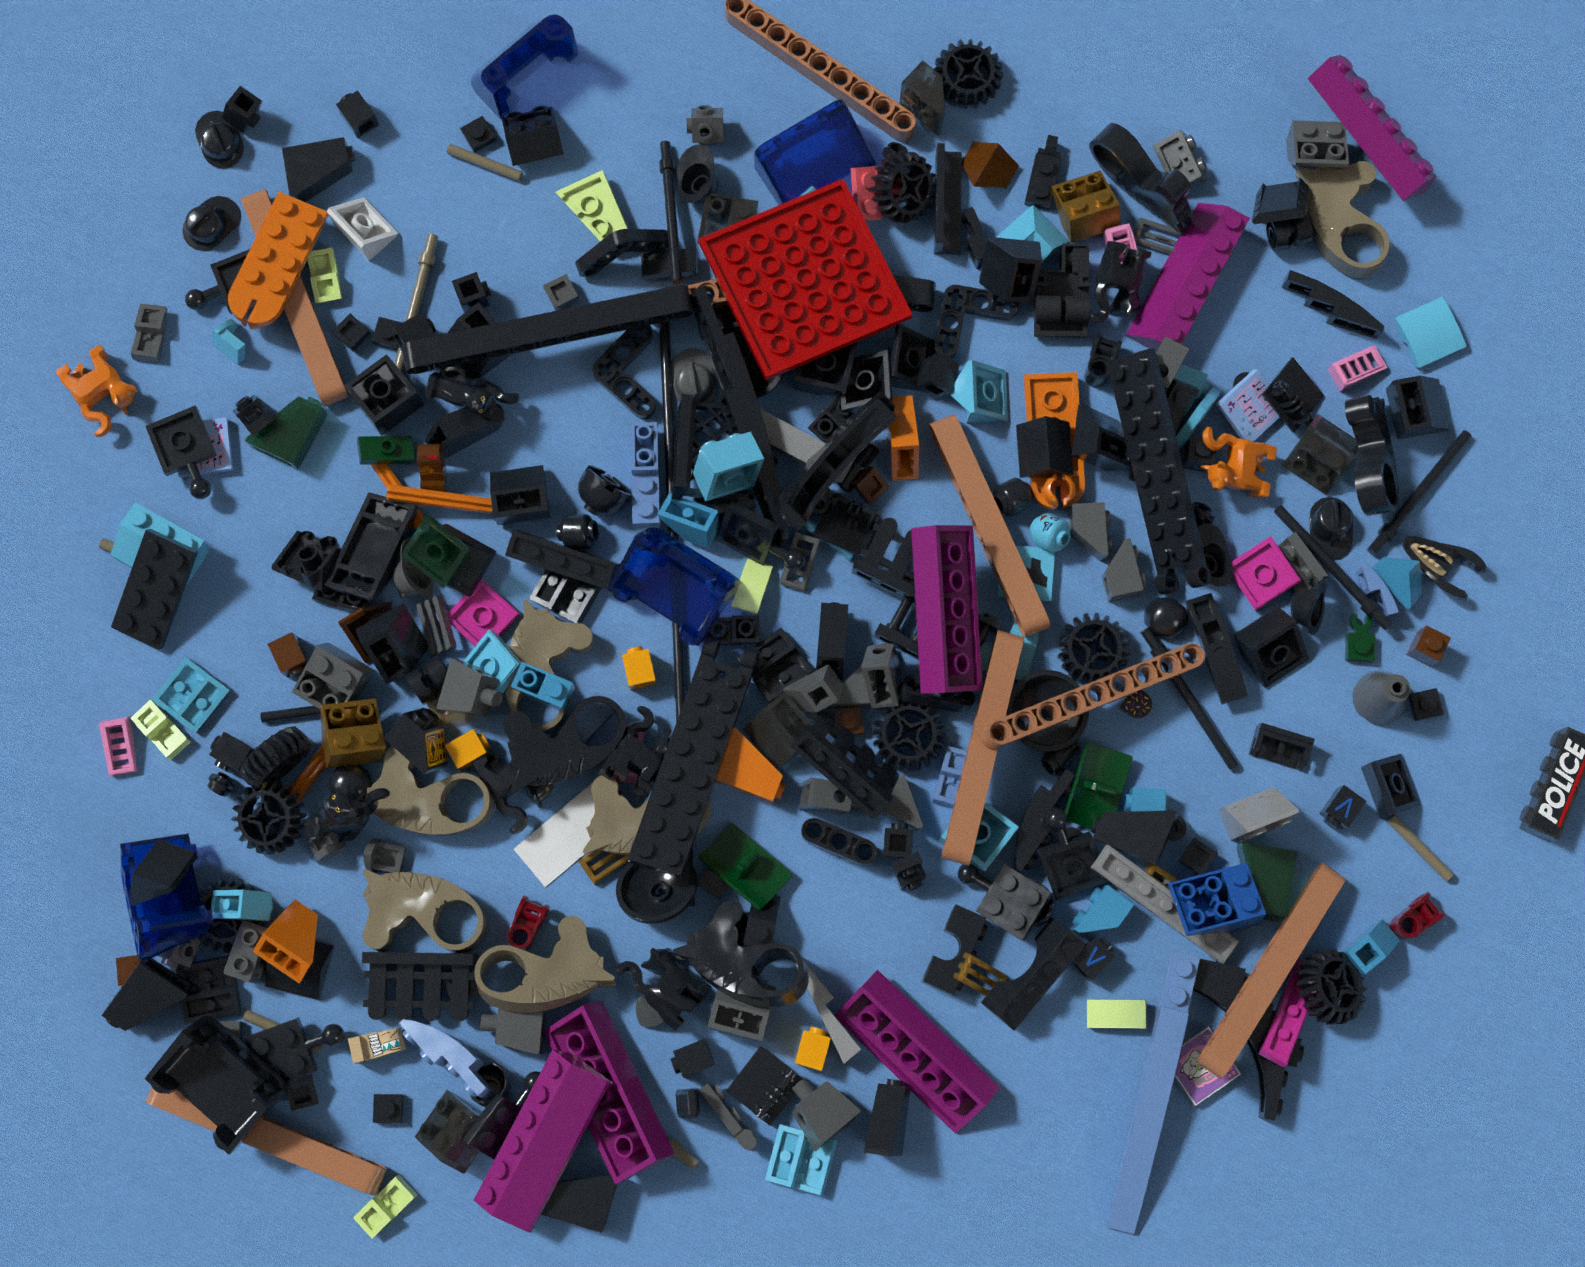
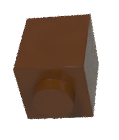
(1428, 646)
(289, 655)

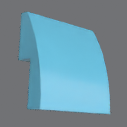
(1430, 332)
(190, 695)
(797, 1163)

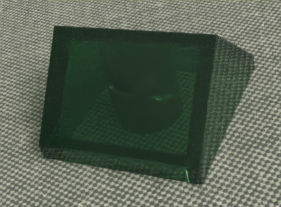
(436, 551)

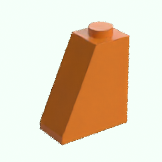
(903, 441)
(749, 771)
(290, 941)

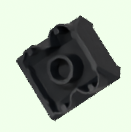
(1281, 202)
(308, 559)
(472, 572)

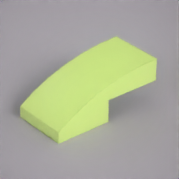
(324, 275)
(752, 587)
(160, 730)
(1117, 1014)
(385, 1206)

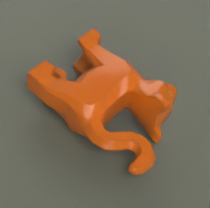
(94, 386)
(1243, 461)

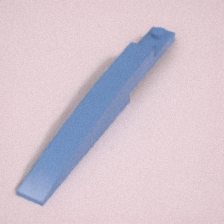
(1153, 1092)

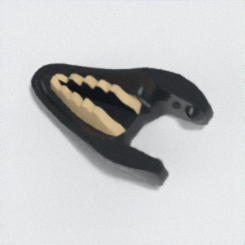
(1439, 558)

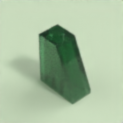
(290, 432)
(1272, 874)

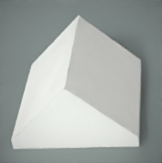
(362, 226)

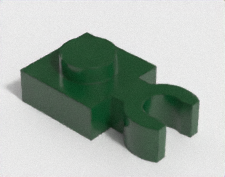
(1359, 644)

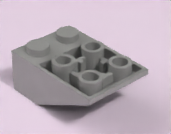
(1257, 814)

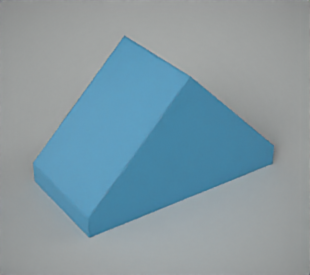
(1401, 578)

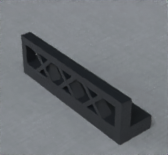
(947, 201)
(561, 559)

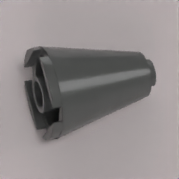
(1381, 696)

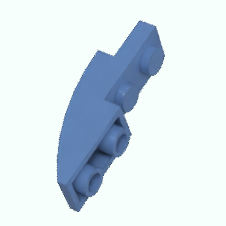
(645, 475)
(446, 1050)

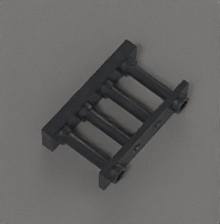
(892, 635)

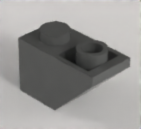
(1088, 528)
(1122, 575)
(816, 690)

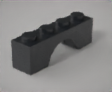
(1016, 998)

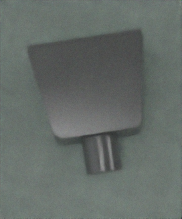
(1170, 357)
(878, 665)
(468, 690)
(819, 796)
(516, 1029)
(822, 1112)

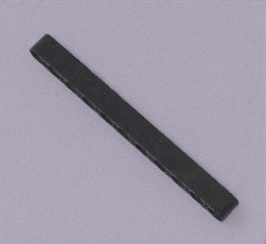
(547, 329)

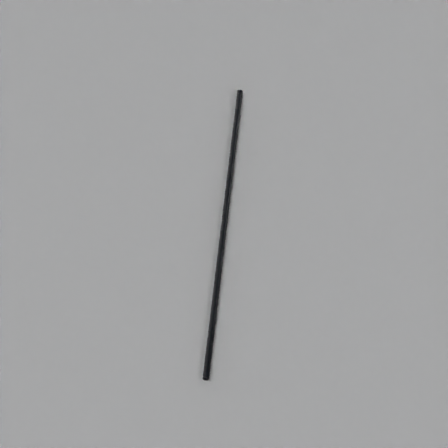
(669, 447)

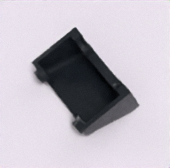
(219, 1080)

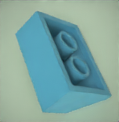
(134, 526)

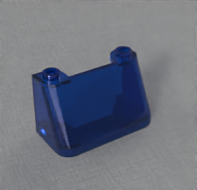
(547, 36)
(812, 153)
(674, 583)
(167, 919)

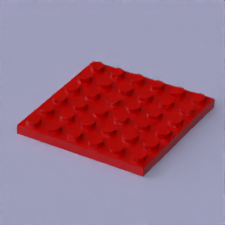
(805, 279)

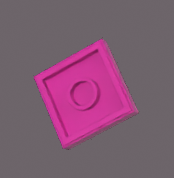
(1263, 573)
(482, 612)

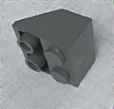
(1317, 144)
(332, 677)
(739, 1017)

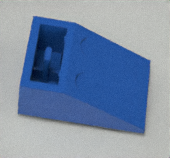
(1218, 901)

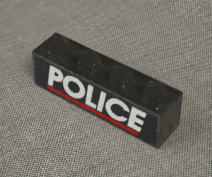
(1556, 787)

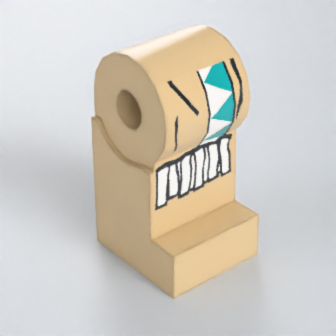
(376, 1045)

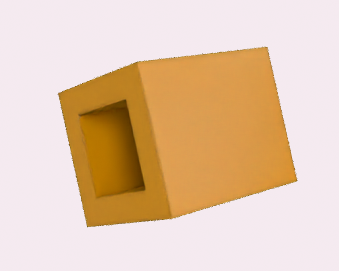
(639, 668)
(467, 749)
(813, 1048)

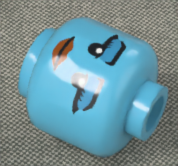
(1050, 532)

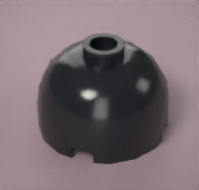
(602, 492)

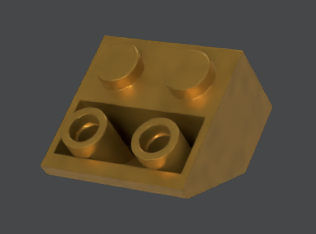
(1086, 206)
(351, 733)

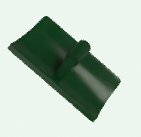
(1097, 784)
(745, 866)

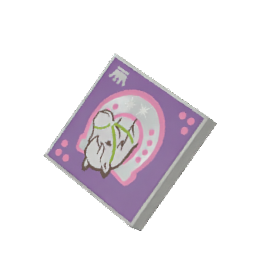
(1195, 1079)

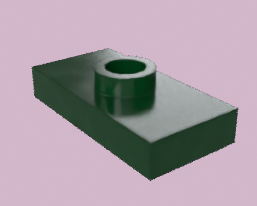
(385, 450)

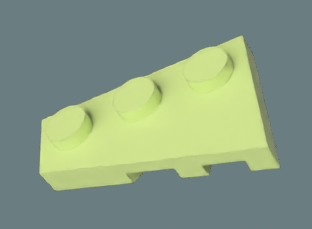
(594, 204)

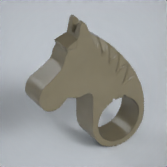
(1333, 217)
(540, 642)
(423, 808)
(616, 820)
(406, 896)
(550, 981)

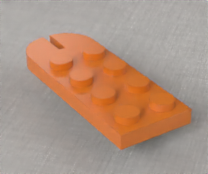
(275, 260)
(1055, 397)

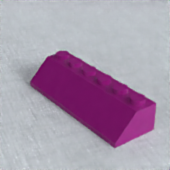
(1373, 127)
(1188, 275)
(946, 608)
(917, 1052)
(625, 1119)
(542, 1140)

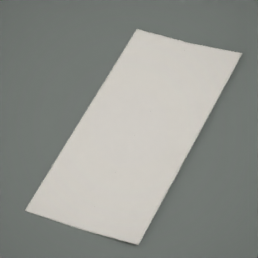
(559, 840)

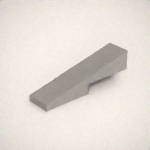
(794, 442)
(841, 1039)

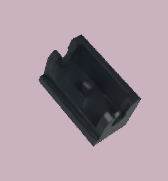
(1281, 746)

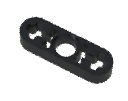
(957, 702)

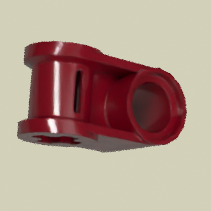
(1420, 914)
(527, 922)

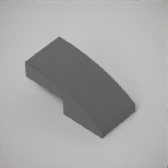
(150, 333)

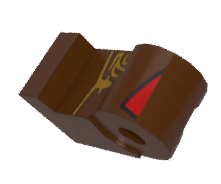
(432, 467)

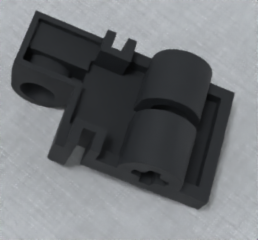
(1063, 297)

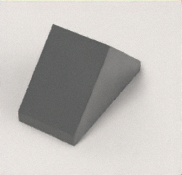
(853, 692)
(903, 806)

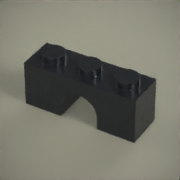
(966, 928)

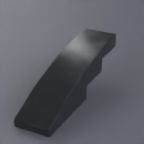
(1341, 309)

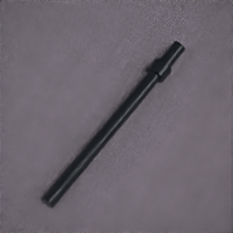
(667, 168)
(1389, 530)
(1368, 605)
(1191, 701)

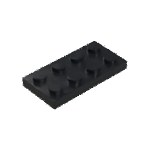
(154, 589)

